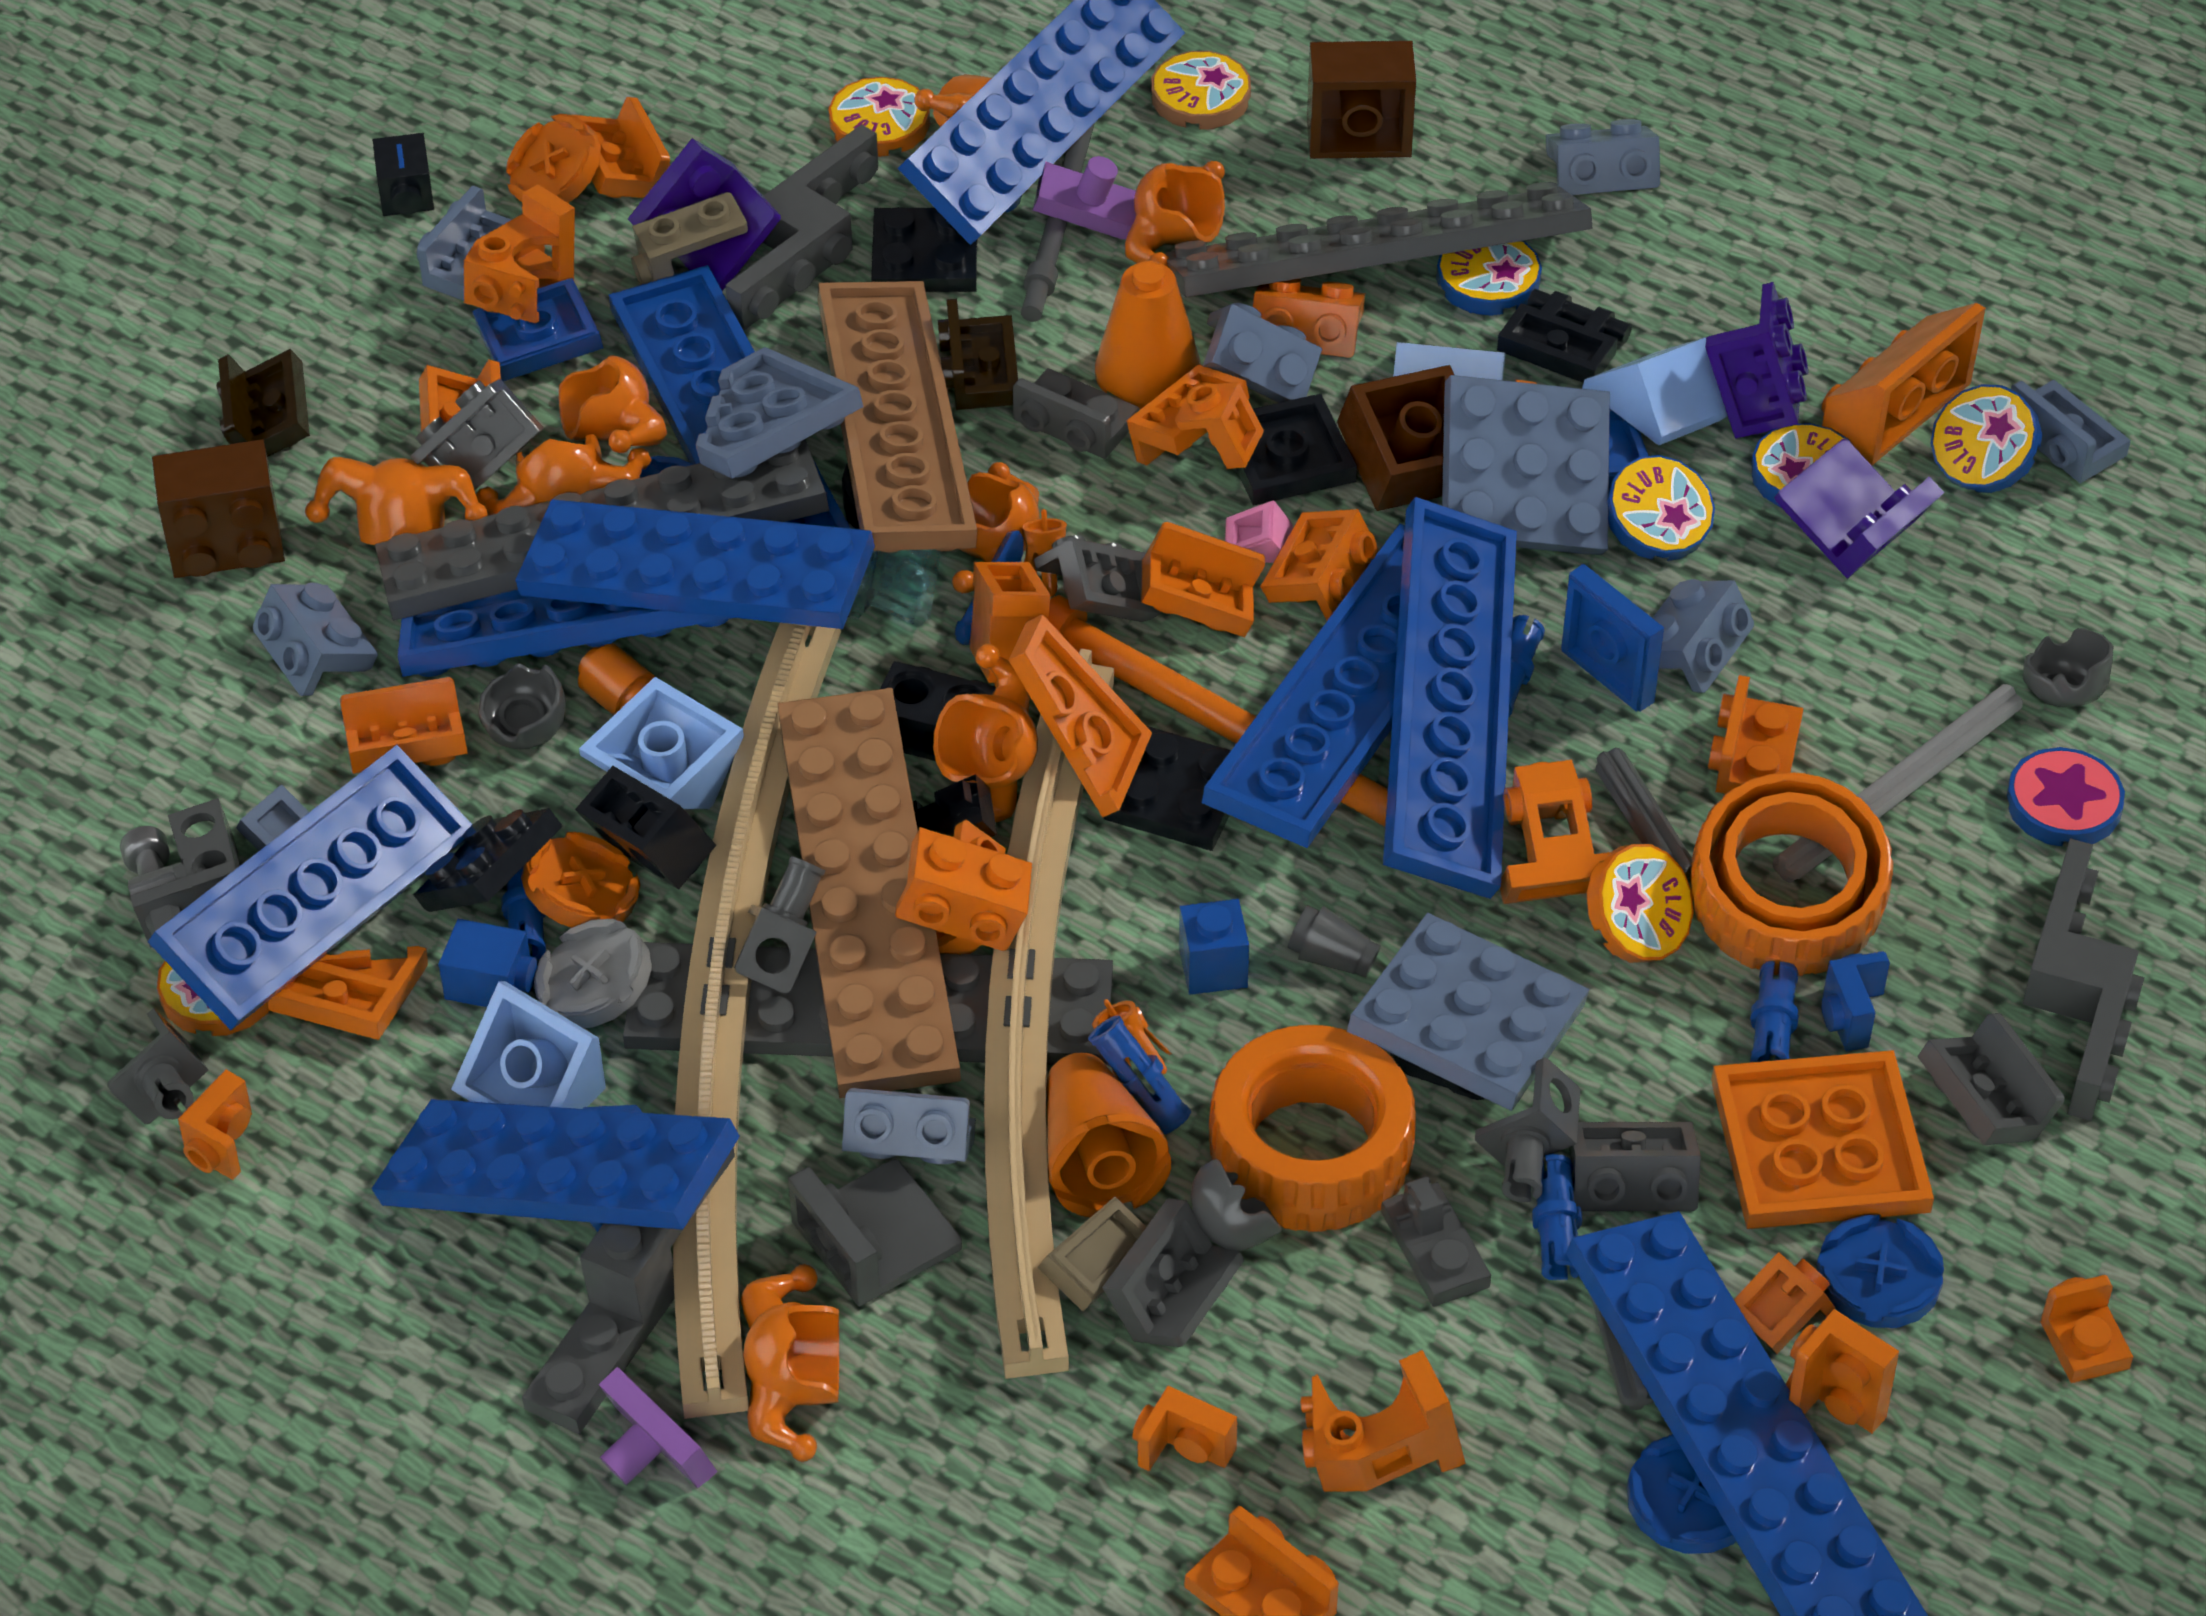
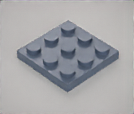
(1529, 460)
(1468, 1011)

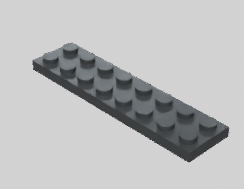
(1376, 241)
(485, 555)

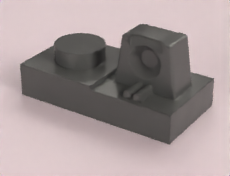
(1435, 1242)

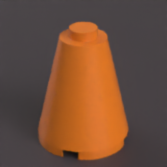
(1146, 336)
(1100, 1139)

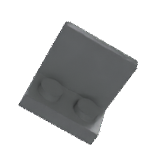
(871, 1228)

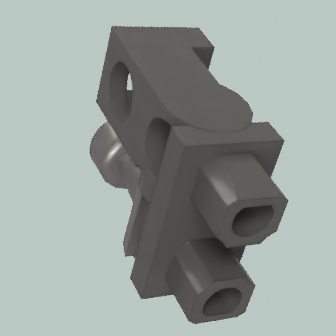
(205, 860)

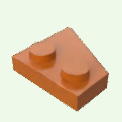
(352, 991)

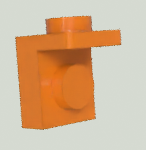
(1227, 418)
(214, 1124)
(1783, 1300)
(2085, 1329)
(1189, 1424)

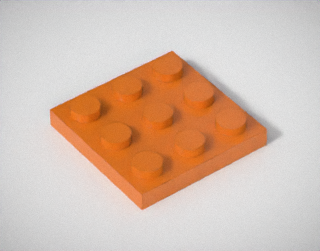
(1821, 1139)

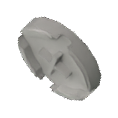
(594, 972)

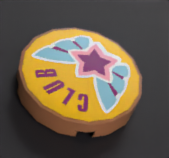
(1201, 89)

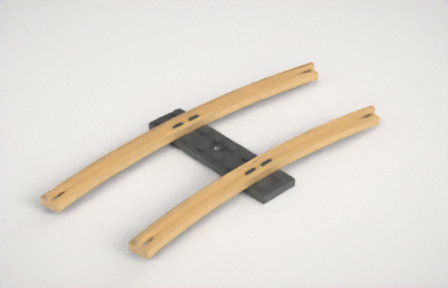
(1004, 1007)

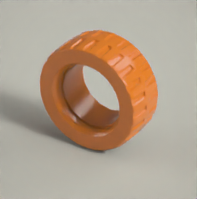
(1757, 928)
(1314, 1067)

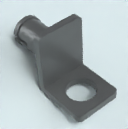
(783, 921)
(159, 1075)
(1529, 1135)

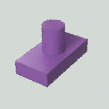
(1087, 197)
(649, 1436)

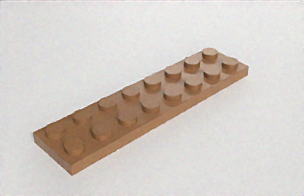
(904, 439)
(858, 825)

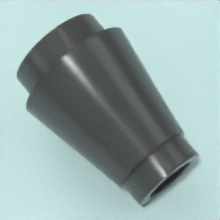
(1332, 942)

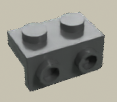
(481, 435)
(1994, 1082)
(1170, 1277)

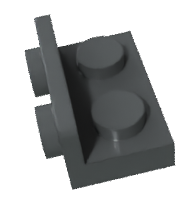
(1072, 412)
(1099, 577)
(1636, 1166)

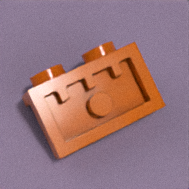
(1154, 426)
(1321, 559)
(1757, 739)
(1844, 1370)
(1262, 1574)

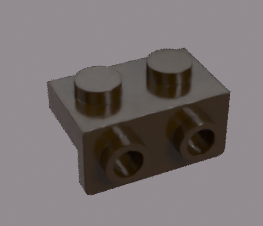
(981, 359)
(264, 401)

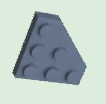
(768, 409)

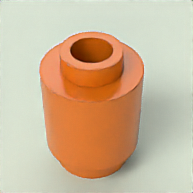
(611, 676)

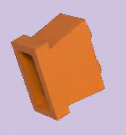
(1002, 604)

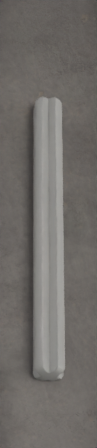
(1912, 772)

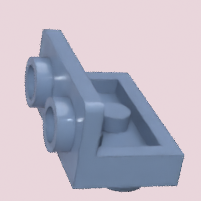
(1605, 158)
(446, 246)
(1268, 356)
(2072, 432)
(1702, 629)
(310, 634)
(907, 1125)

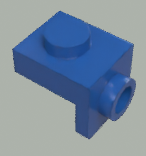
(1847, 994)

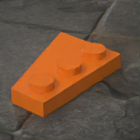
(1082, 712)

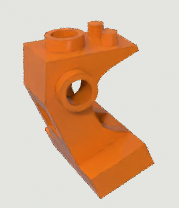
(512, 262)
(1557, 863)
(1384, 1444)

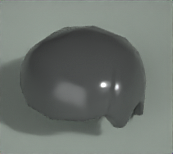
(2070, 671)
(523, 707)
(1224, 1215)

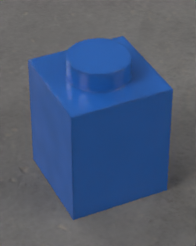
(1213, 946)
(482, 956)

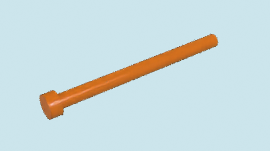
(1185, 695)

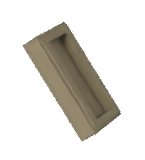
(1093, 1253)

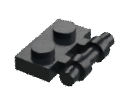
(1563, 335)

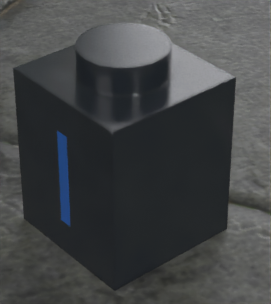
(403, 174)

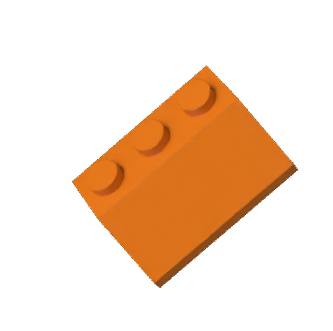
(1906, 382)

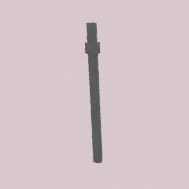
(1042, 273)

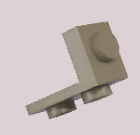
(682, 233)

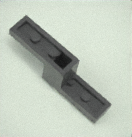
(810, 230)
(2084, 980)
(628, 1293)

